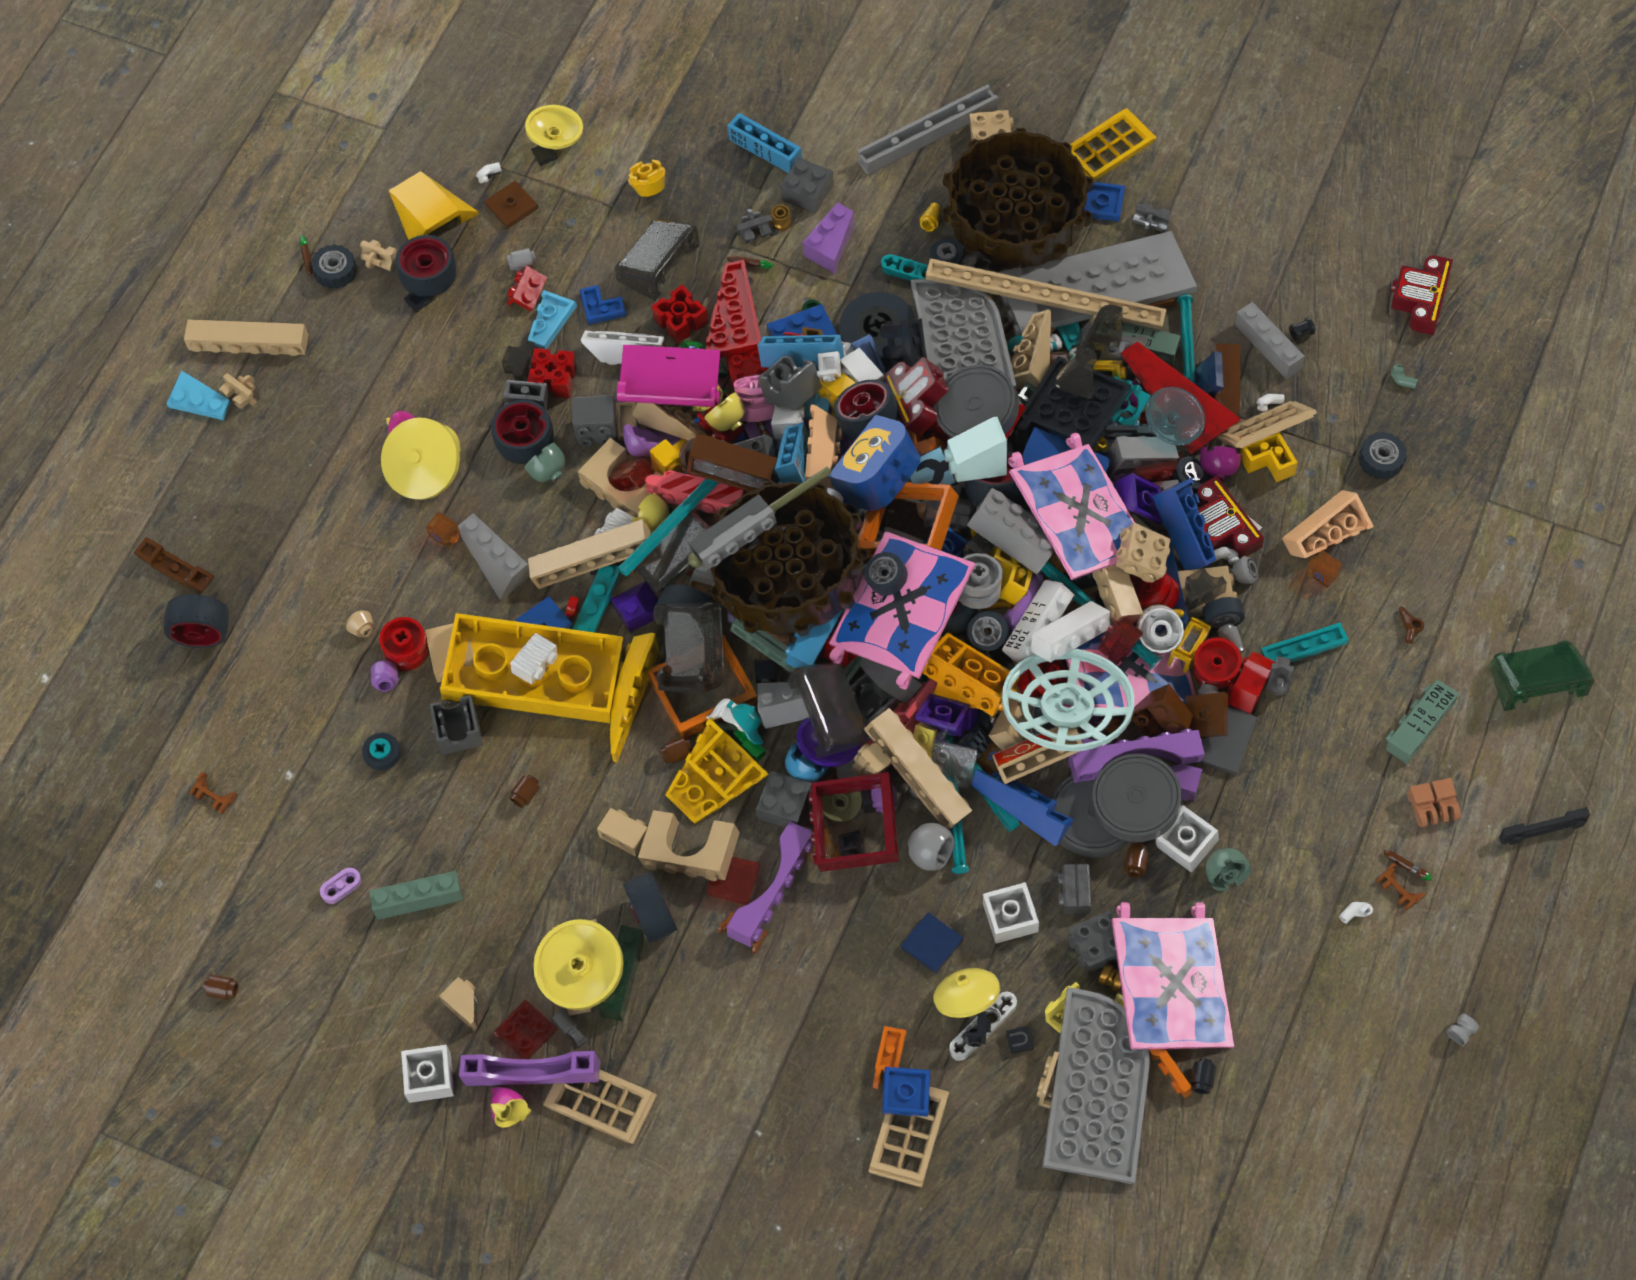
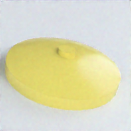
(420, 458)
(578, 964)

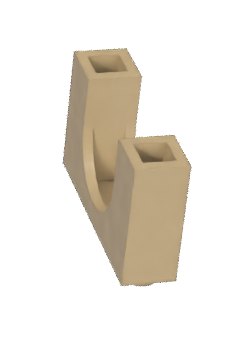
(596, 473)
(710, 862)

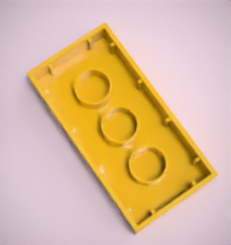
(574, 687)

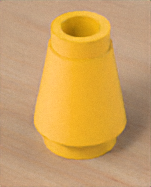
(930, 218)

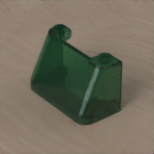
(1540, 673)

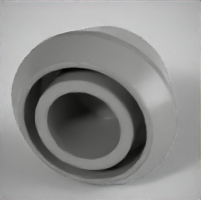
(1245, 570)

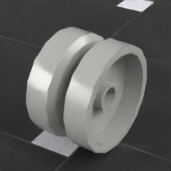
(984, 582)

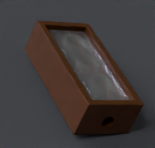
(730, 463)

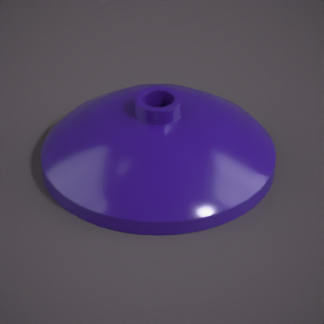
(807, 744)

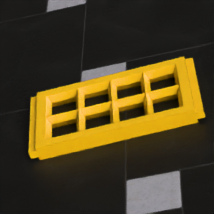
(1135, 124)

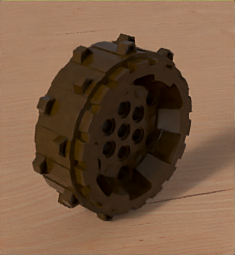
(1040, 173)
(820, 527)

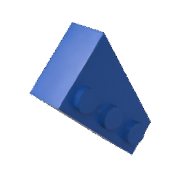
(811, 318)

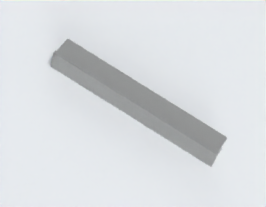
(925, 130)

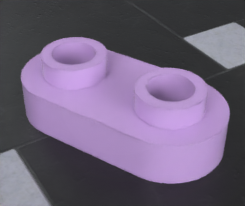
(339, 884)

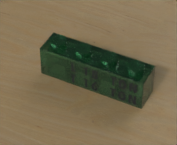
(631, 944)

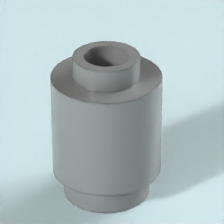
(520, 259)

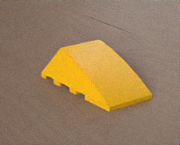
(427, 205)
(713, 774)

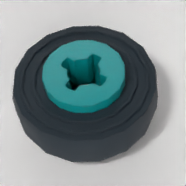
(378, 758)

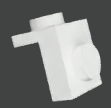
(829, 366)

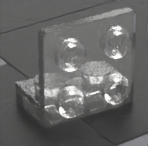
(954, 760)

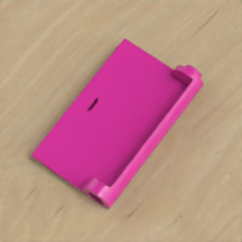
(669, 376)

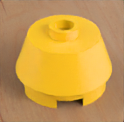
(647, 178)

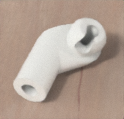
(486, 170)
(1269, 399)
(1227, 554)
(1358, 909)

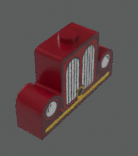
(1422, 292)
(916, 393)
(1227, 520)

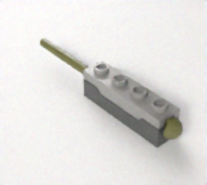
(742, 526)

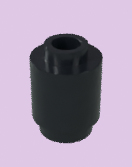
(1203, 1076)

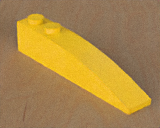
(630, 688)

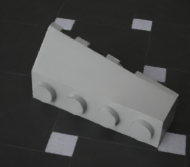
(497, 561)

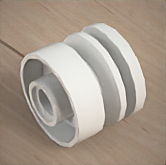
(1170, 636)

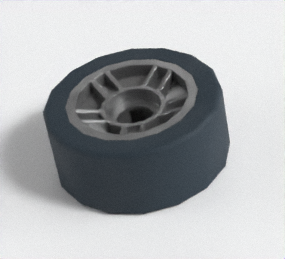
(885, 563)
(1223, 611)
(980, 639)

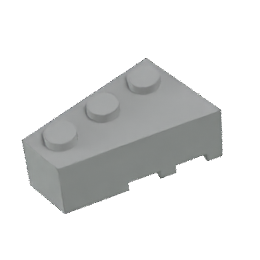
(1138, 451)
(779, 704)

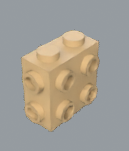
(989, 123)
(1143, 553)

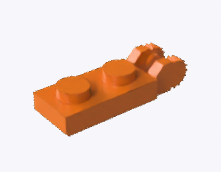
(889, 1051)
(1169, 1067)

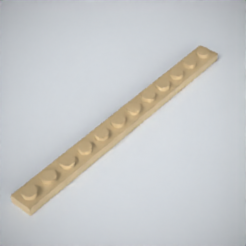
(1041, 293)

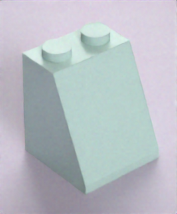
(978, 452)

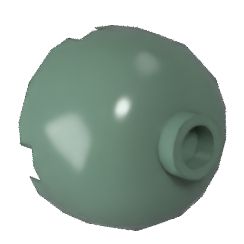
(547, 464)
(1227, 867)

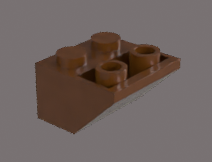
(1162, 713)

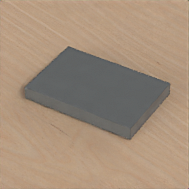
(1228, 751)

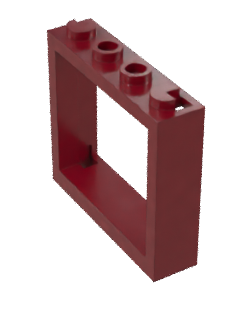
(848, 785)

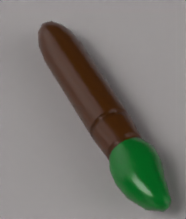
(306, 254)
(751, 261)

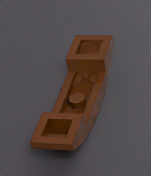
(172, 566)

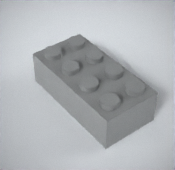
(1012, 530)

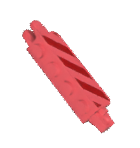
(677, 486)

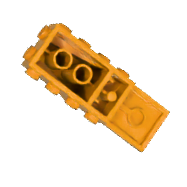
(967, 675)

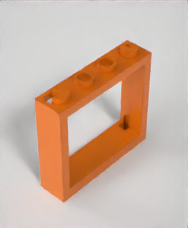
(922, 491)
(698, 723)

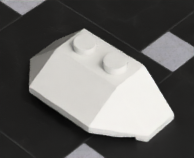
(609, 345)

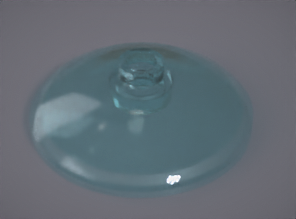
(1180, 409)

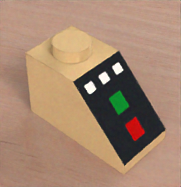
(462, 1001)

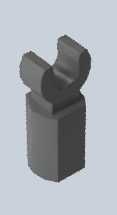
(568, 1027)

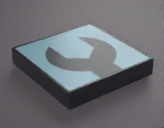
(933, 469)

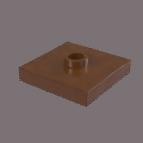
(511, 204)
(1209, 714)

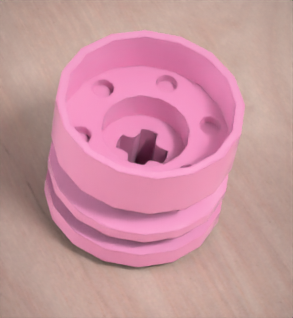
(751, 395)

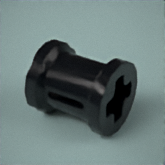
(1302, 329)

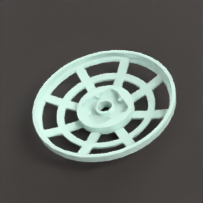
(1069, 694)

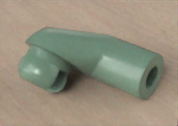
(1401, 379)

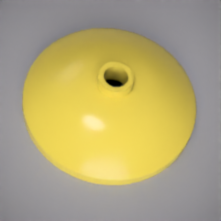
(554, 126)
(966, 992)

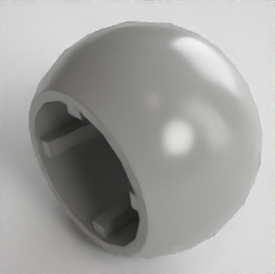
(931, 846)

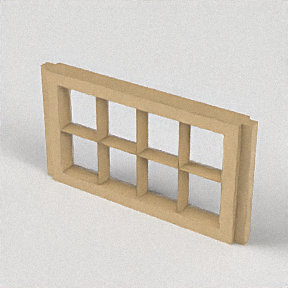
(1266, 424)
(638, 1116)
(898, 1173)

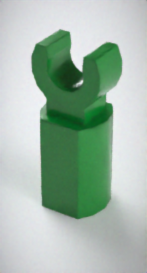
(754, 750)

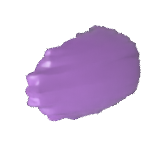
(641, 441)
(1014, 615)

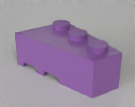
(830, 237)

